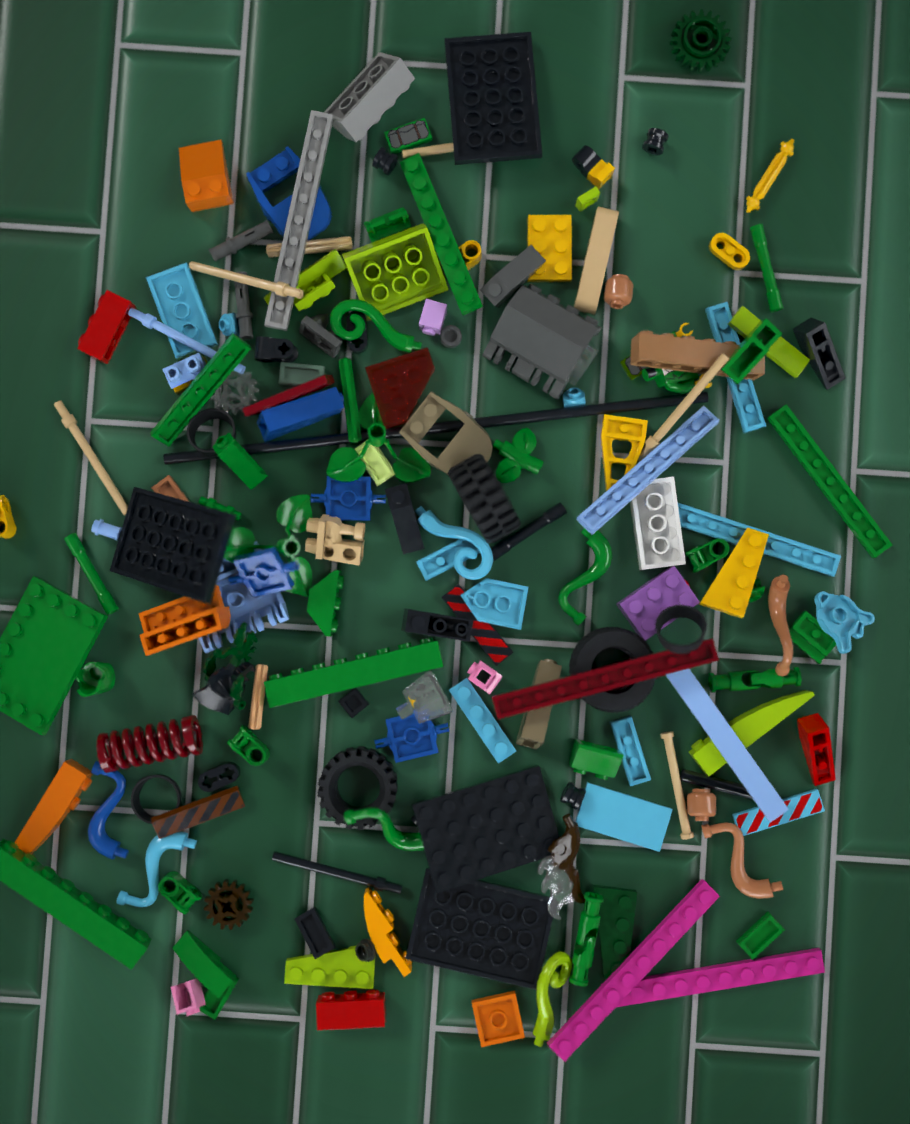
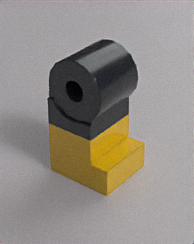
(593, 167)

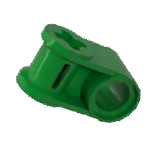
(703, 555)
(248, 745)
(180, 893)

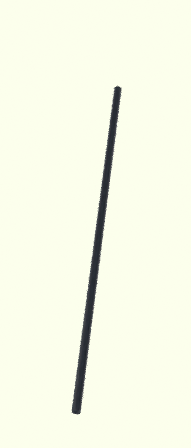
(451, 426)

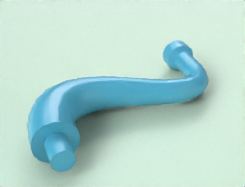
(154, 851)

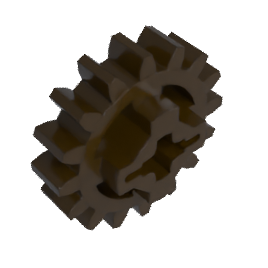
(235, 910)

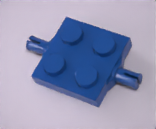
(349, 499)
(263, 572)
(411, 739)

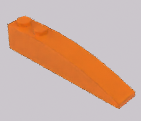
(55, 805)

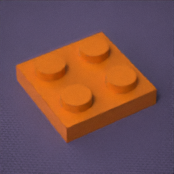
(498, 1018)

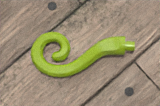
(548, 976)

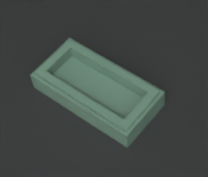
(296, 374)

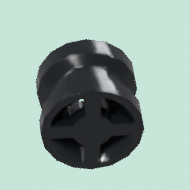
(655, 141)
(385, 161)
(572, 795)

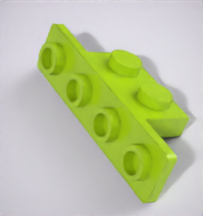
(317, 280)

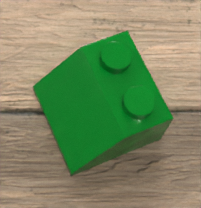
(595, 758)

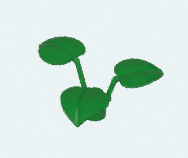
(347, 465)
(294, 515)

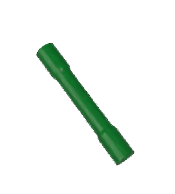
(772, 292)
(79, 552)

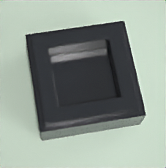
(353, 702)

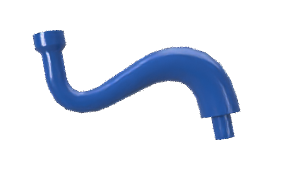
(96, 831)

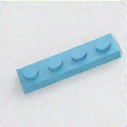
(482, 720)

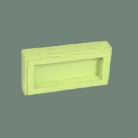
(376, 464)

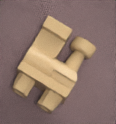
(329, 540)

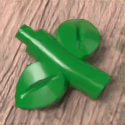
(517, 456)

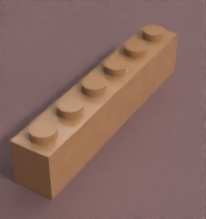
(683, 353)

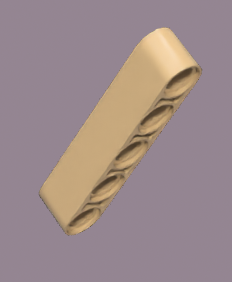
(596, 260)

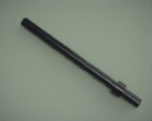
(378, 883)

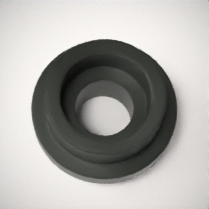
(365, 950)

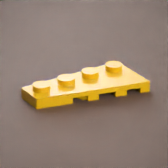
(736, 578)

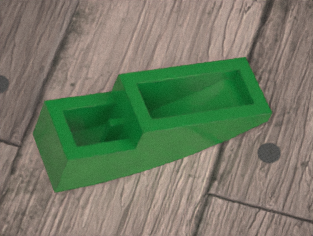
(751, 350)
(204, 964)

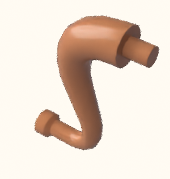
(777, 607)
(746, 885)

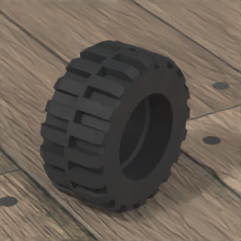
(484, 498)

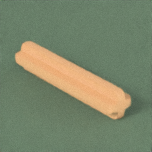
(258, 696)

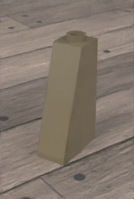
(535, 722)

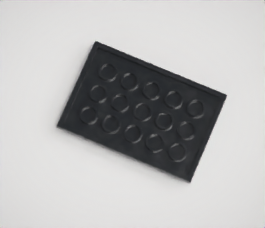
(493, 98)
(173, 544)
(486, 828)
(482, 931)

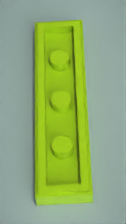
(780, 352)

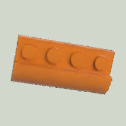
(182, 622)

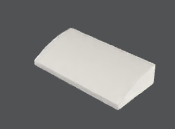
(658, 525)

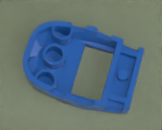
(272, 174)

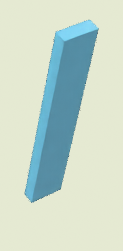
(744, 392)

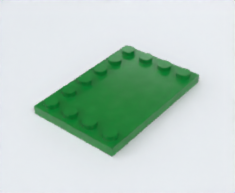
(44, 653)

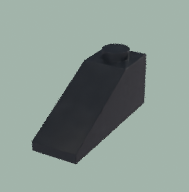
(818, 347)
(404, 518)

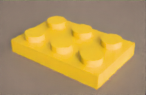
(553, 240)

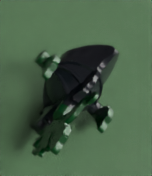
(227, 684)

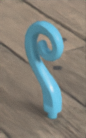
(434, 526)

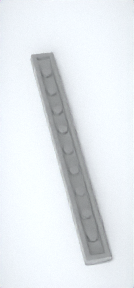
(300, 217)

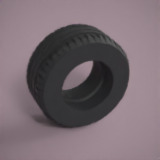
(606, 638)

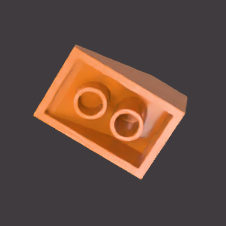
(205, 176)

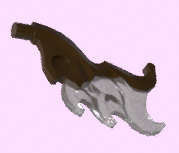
(560, 872)

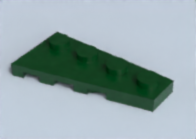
(615, 925)

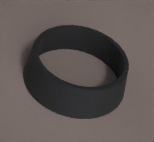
(199, 419)
(685, 612)
(135, 801)

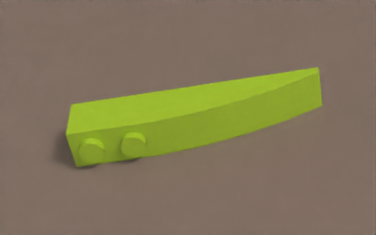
(749, 728)

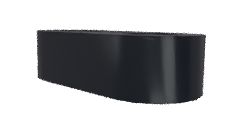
(364, 338)
(216, 772)

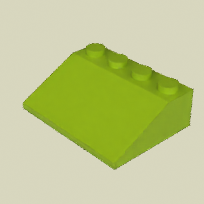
(396, 270)

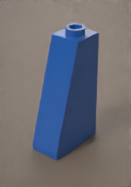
(299, 413)

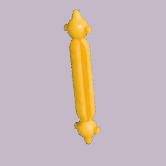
(770, 175)

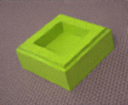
(587, 199)

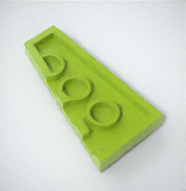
(332, 969)

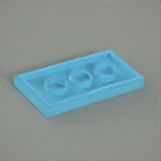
(181, 308)
(623, 816)

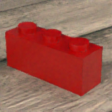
(106, 327)
(351, 1010)

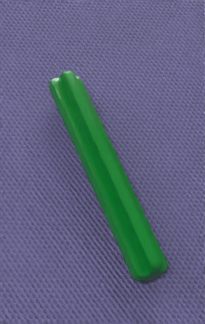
(350, 400)

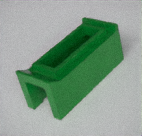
(239, 460)

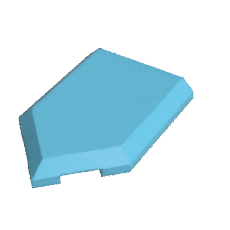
(497, 602)

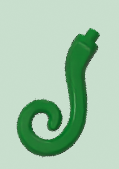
(398, 340)

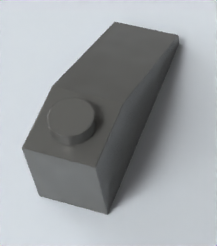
(512, 276)

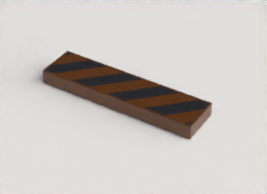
(197, 812)

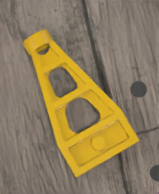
(621, 429)

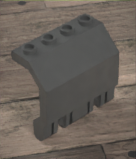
(541, 338)

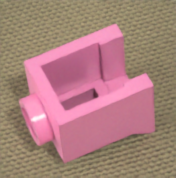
(491, 683)
(182, 997)

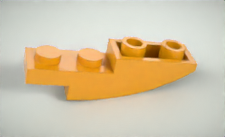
(379, 925)

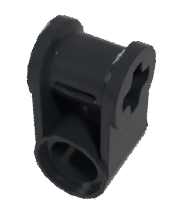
(271, 350)

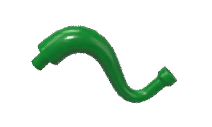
(602, 562)
(398, 839)

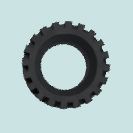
(352, 757)

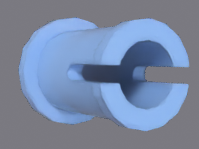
(106, 529)

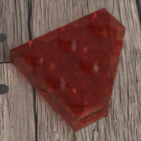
(399, 384)

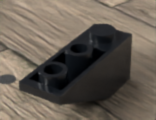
(437, 625)

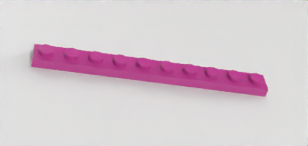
(632, 970)
(726, 976)

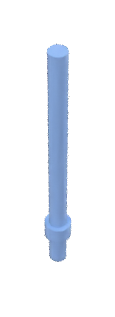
(151, 322)

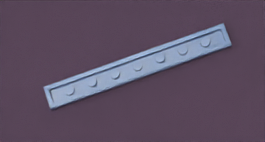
(647, 470)
(728, 744)

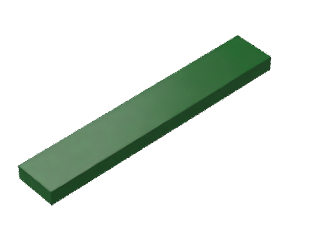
(200, 390)

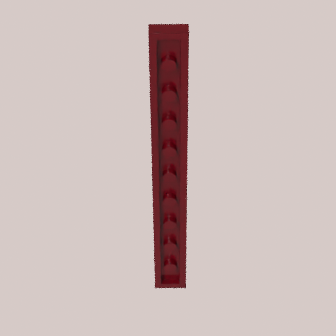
(602, 679)

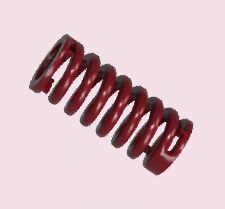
(116, 744)

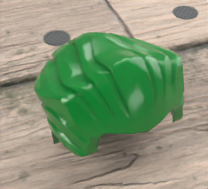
(95, 678)

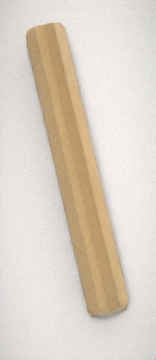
(316, 246)

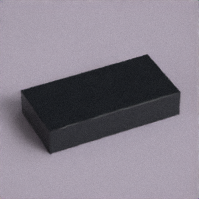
(315, 933)

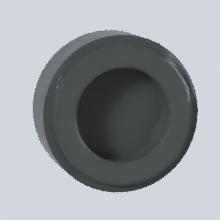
(450, 336)

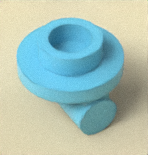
(228, 324)
(573, 397)

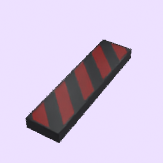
(482, 632)

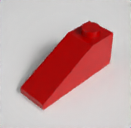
(817, 748)

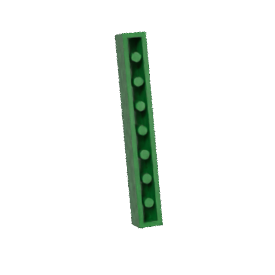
(353, 673)
(70, 905)

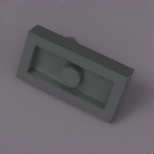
(315, 331)

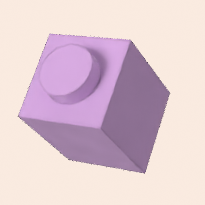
(432, 317)

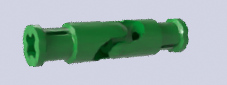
(768, 679)
(586, 941)

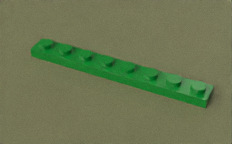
(441, 234)
(829, 481)

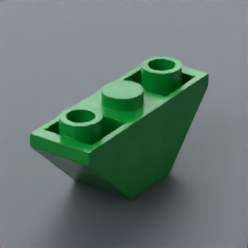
(324, 602)

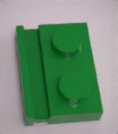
(811, 638)

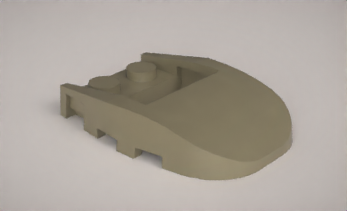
(469, 440)

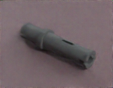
(234, 244)
(243, 314)

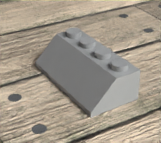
(370, 96)

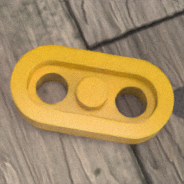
(730, 249)

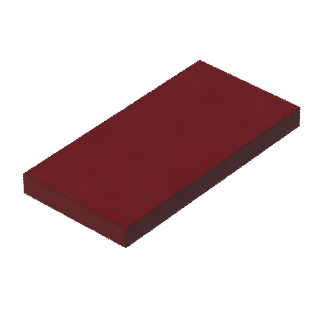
(289, 395)

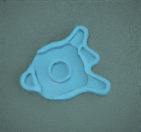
(841, 619)

